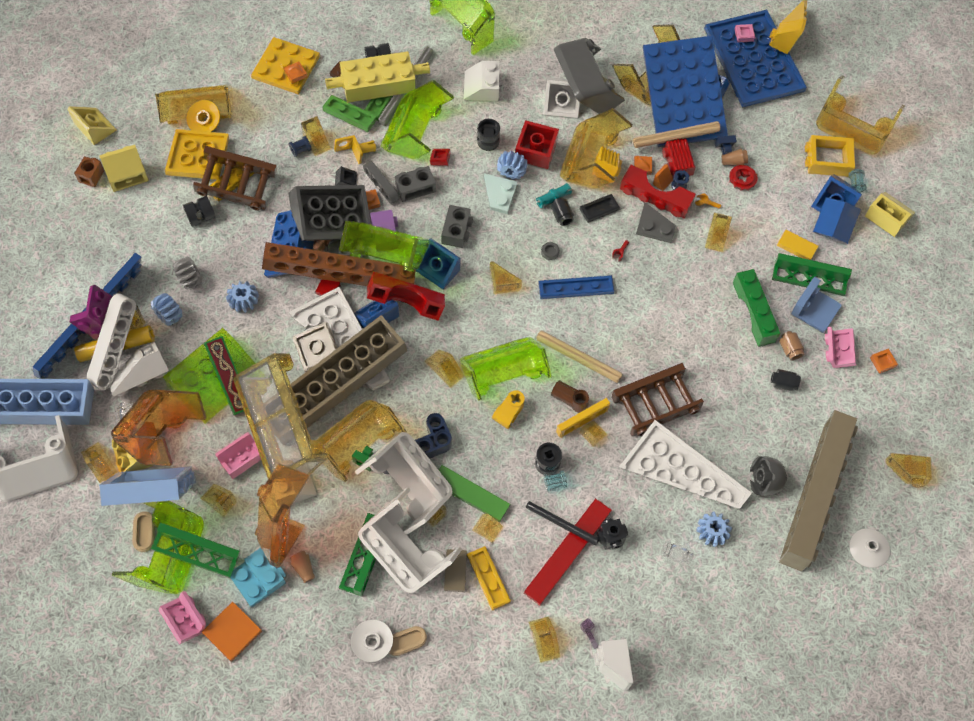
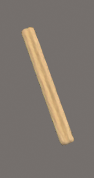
(676, 134)
(579, 356)

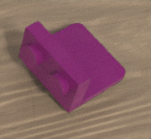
(96, 309)

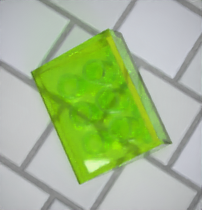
(198, 375)

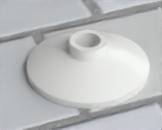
(864, 554)
(367, 631)

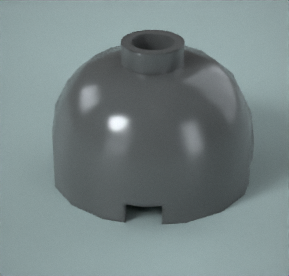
(768, 476)

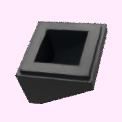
(345, 176)

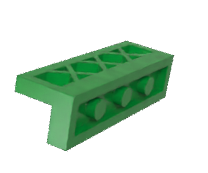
(814, 269)
(197, 542)
(364, 571)

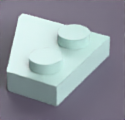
(499, 192)

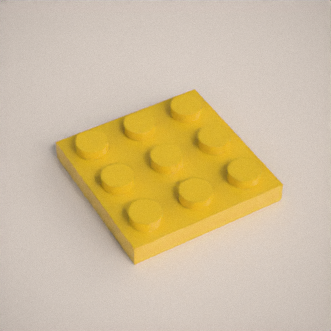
(280, 55)
(187, 154)

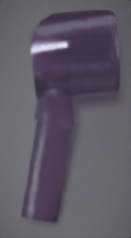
(586, 626)

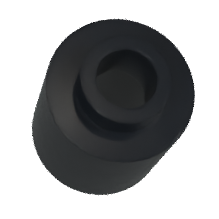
(562, 211)
(785, 380)

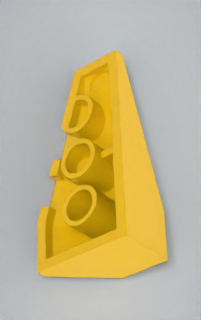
(789, 29)

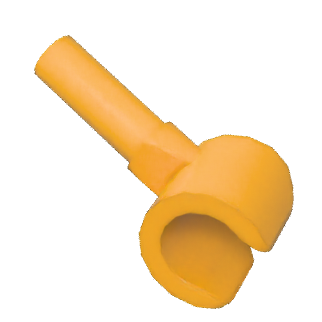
(705, 200)

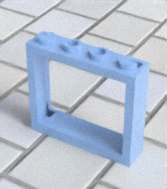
(147, 486)

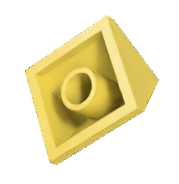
(91, 123)

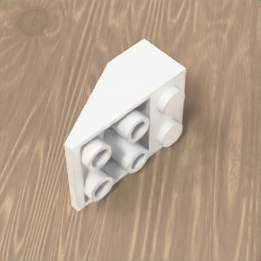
(138, 369)

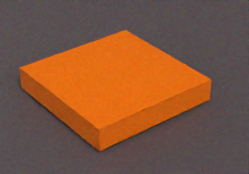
(231, 631)

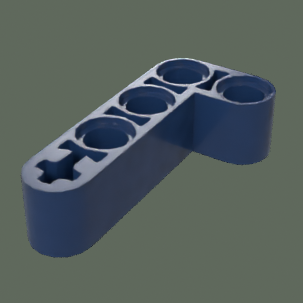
(434, 435)

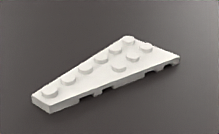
(343, 324)
(673, 462)

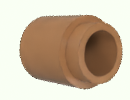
(792, 345)

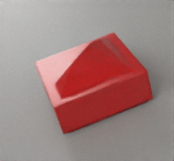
(440, 157)

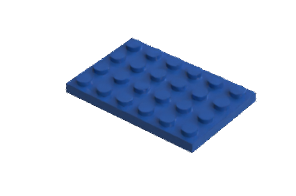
(754, 68)
(684, 86)

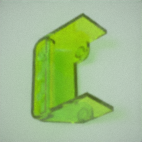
(475, 17)
(412, 118)
(384, 244)
(504, 363)
(164, 572)

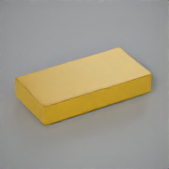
(797, 245)

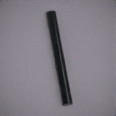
(562, 523)

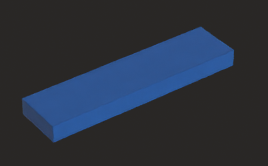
(576, 287)

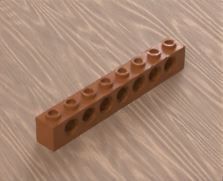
(329, 265)

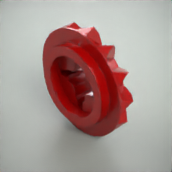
(745, 171)

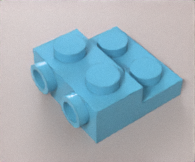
(257, 578)

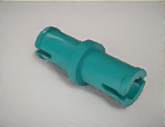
(553, 194)

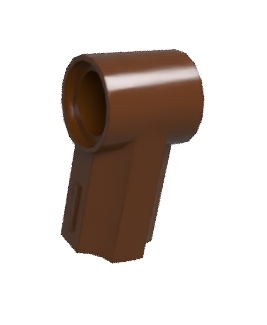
(569, 396)

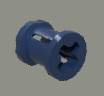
(300, 146)
(679, 179)

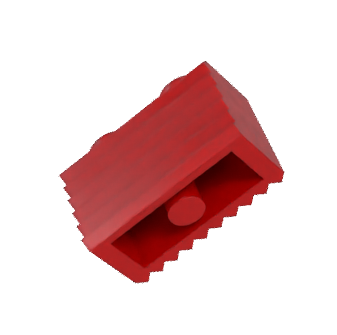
(679, 156)

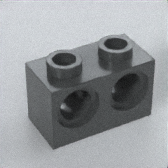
(416, 187)
(455, 226)

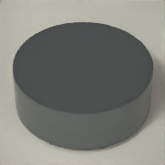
(550, 251)

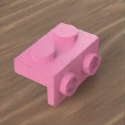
(841, 348)
(239, 455)
(183, 618)

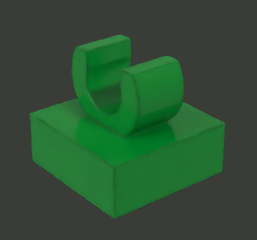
(359, 458)

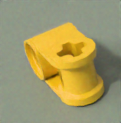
(508, 411)

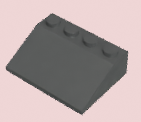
(323, 210)

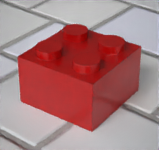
(537, 143)

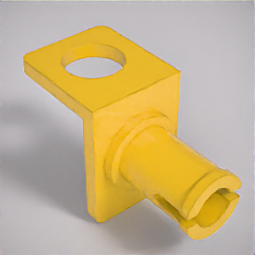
(358, 149)

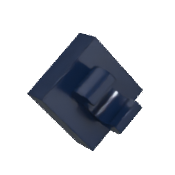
(725, 143)

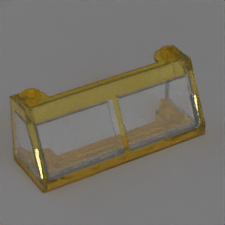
(276, 416)

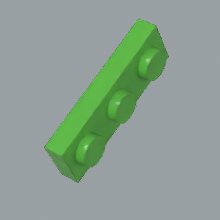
(349, 113)

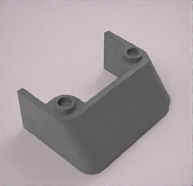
(585, 76)

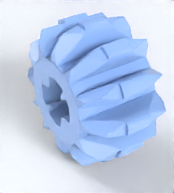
(512, 165)
(242, 296)
(166, 309)
(719, 524)

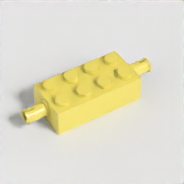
(377, 76)

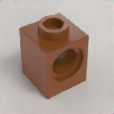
(89, 171)

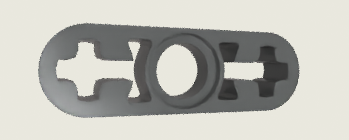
(380, 180)

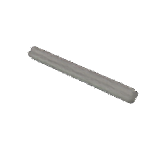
(395, 100)

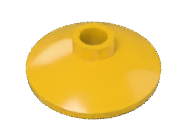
(198, 112)

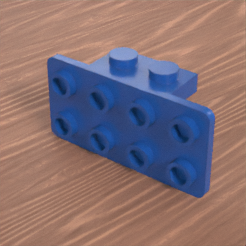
(287, 233)

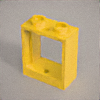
(830, 168)

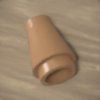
(735, 158)
(302, 565)

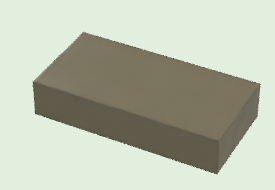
(456, 573)

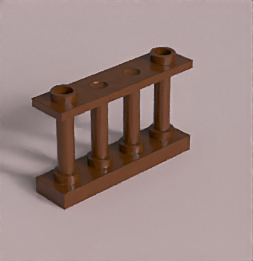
(233, 161)
(658, 382)

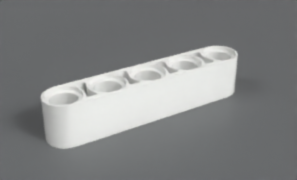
(110, 350)

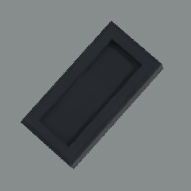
(599, 208)

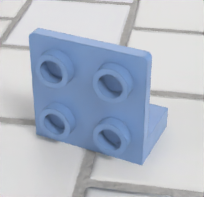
(816, 307)

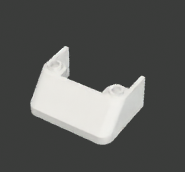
(414, 470)
(40, 472)
(397, 551)

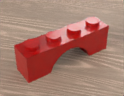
(675, 201)
(386, 288)

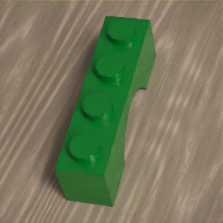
(762, 320)

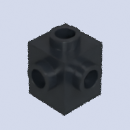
(610, 539)

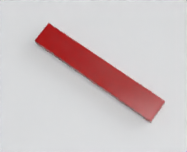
(566, 553)

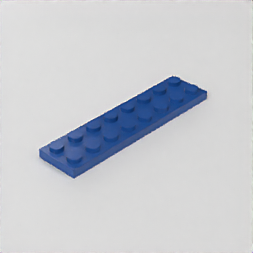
(69, 337)

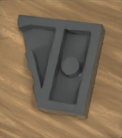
(655, 225)

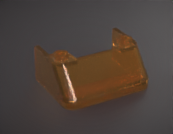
(149, 416)
(275, 529)

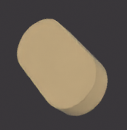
(143, 532)
(408, 640)

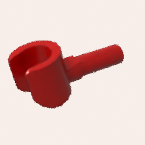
(620, 251)

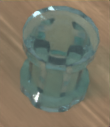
(857, 179)
(560, 481)

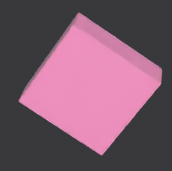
(744, 33)

